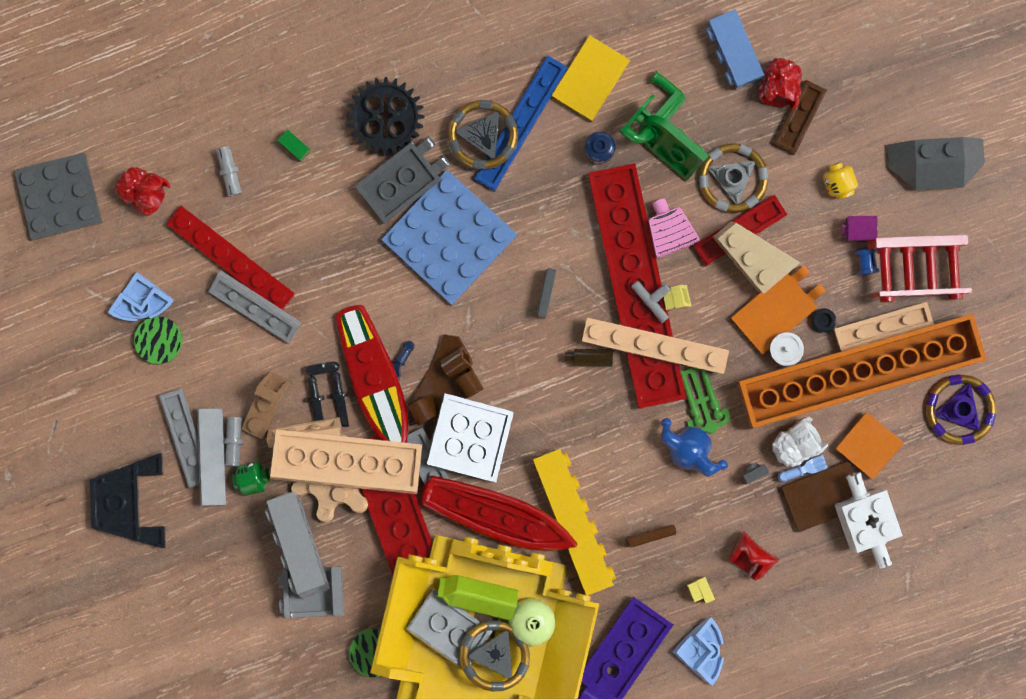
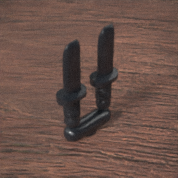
(315, 399)

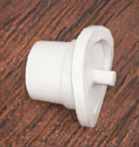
(786, 349)

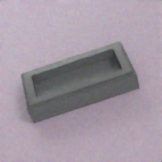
(546, 293)

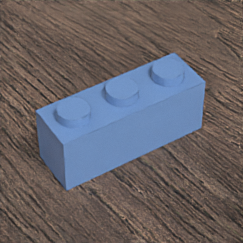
(734, 50)

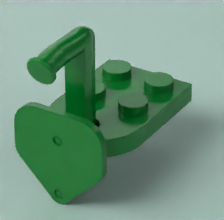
(662, 136)

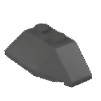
(936, 162)

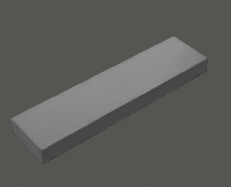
(254, 307)
(183, 433)
(211, 457)

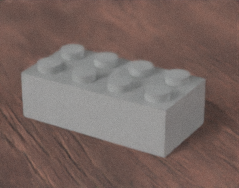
(298, 545)

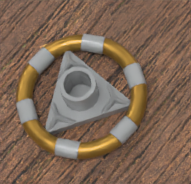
(733, 178)

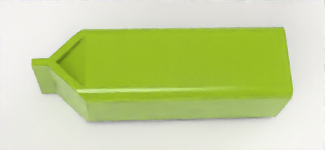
(478, 596)

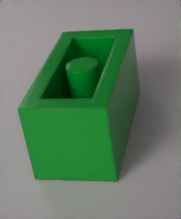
(294, 145)

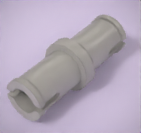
(228, 171)
(233, 441)

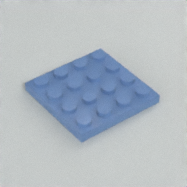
(449, 237)

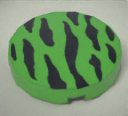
(158, 340)
(363, 651)

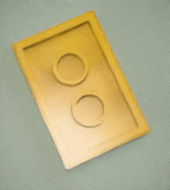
(590, 78)

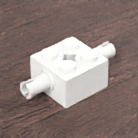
(882, 526)

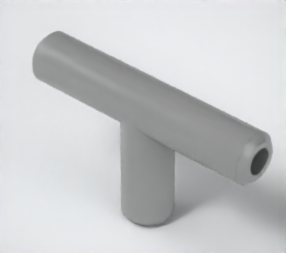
(651, 300)

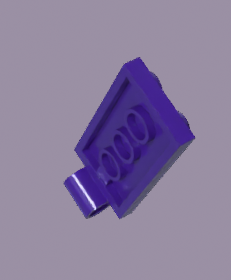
(627, 648)

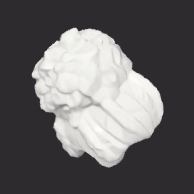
(798, 443)

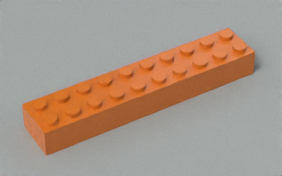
(861, 371)

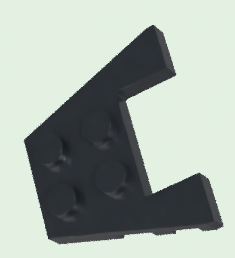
(116, 502)

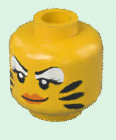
(840, 180)

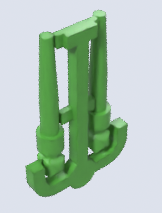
(710, 426)

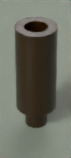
(591, 357)

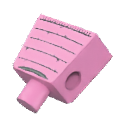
(670, 229)

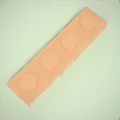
(883, 326)

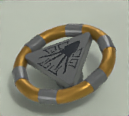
(482, 134)

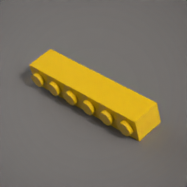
(570, 513)

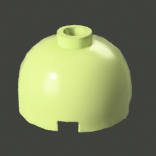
(529, 610)

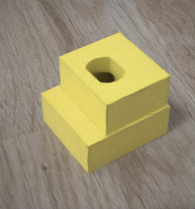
(677, 298)
(700, 590)

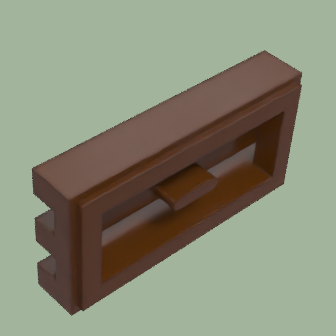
(652, 536)

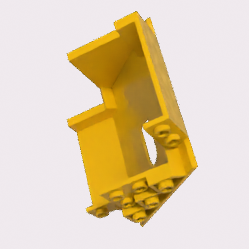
(424, 674)

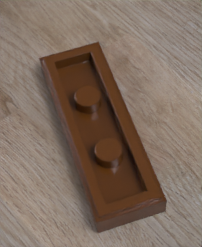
(800, 118)

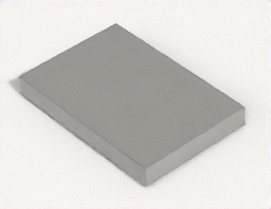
(444, 628)

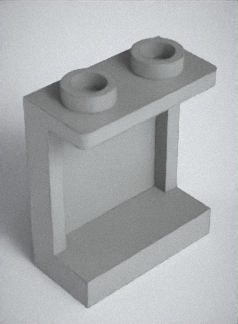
(322, 604)

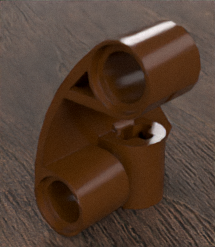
(448, 374)

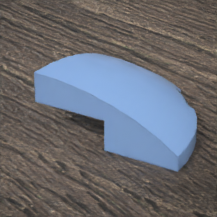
(140, 300)
(701, 651)

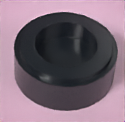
(823, 320)

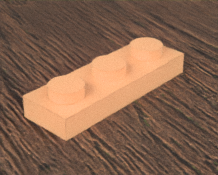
(326, 427)

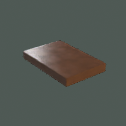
(815, 496)

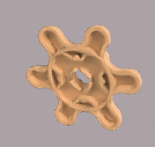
(330, 497)

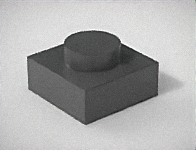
(754, 472)

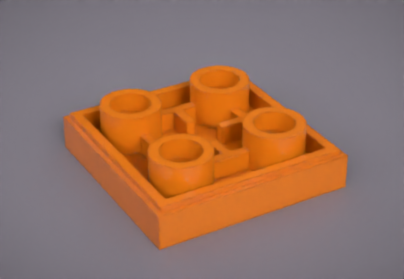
(869, 445)

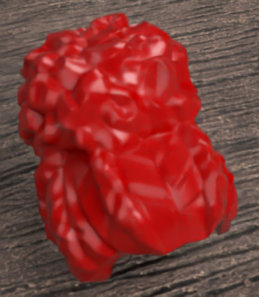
(781, 84)
(141, 190)

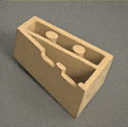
(754, 257)

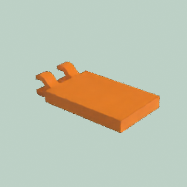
(777, 310)

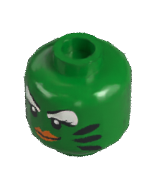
(251, 478)

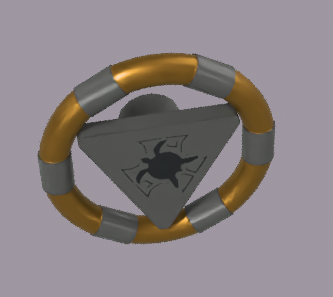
(494, 656)

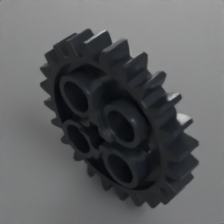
(363, 115)

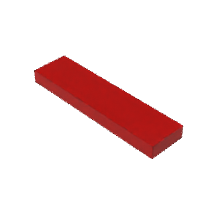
(754, 220)

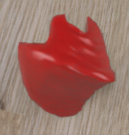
(752, 557)

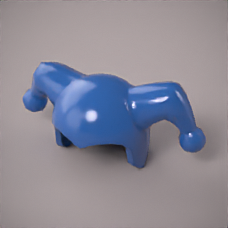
(690, 449)

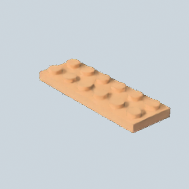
(346, 461)

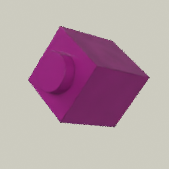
(859, 228)

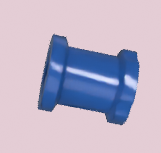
(867, 262)

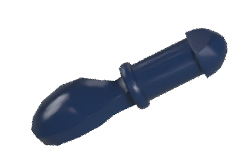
(400, 361)

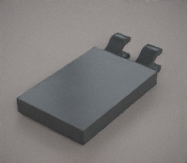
(401, 179)

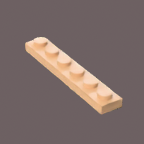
(655, 346)

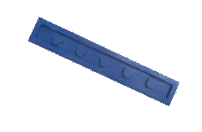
(525, 116)

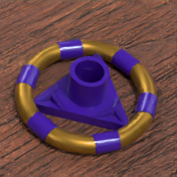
(961, 409)

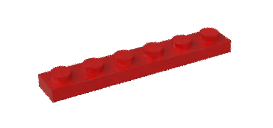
(230, 258)

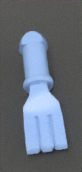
(811, 466)

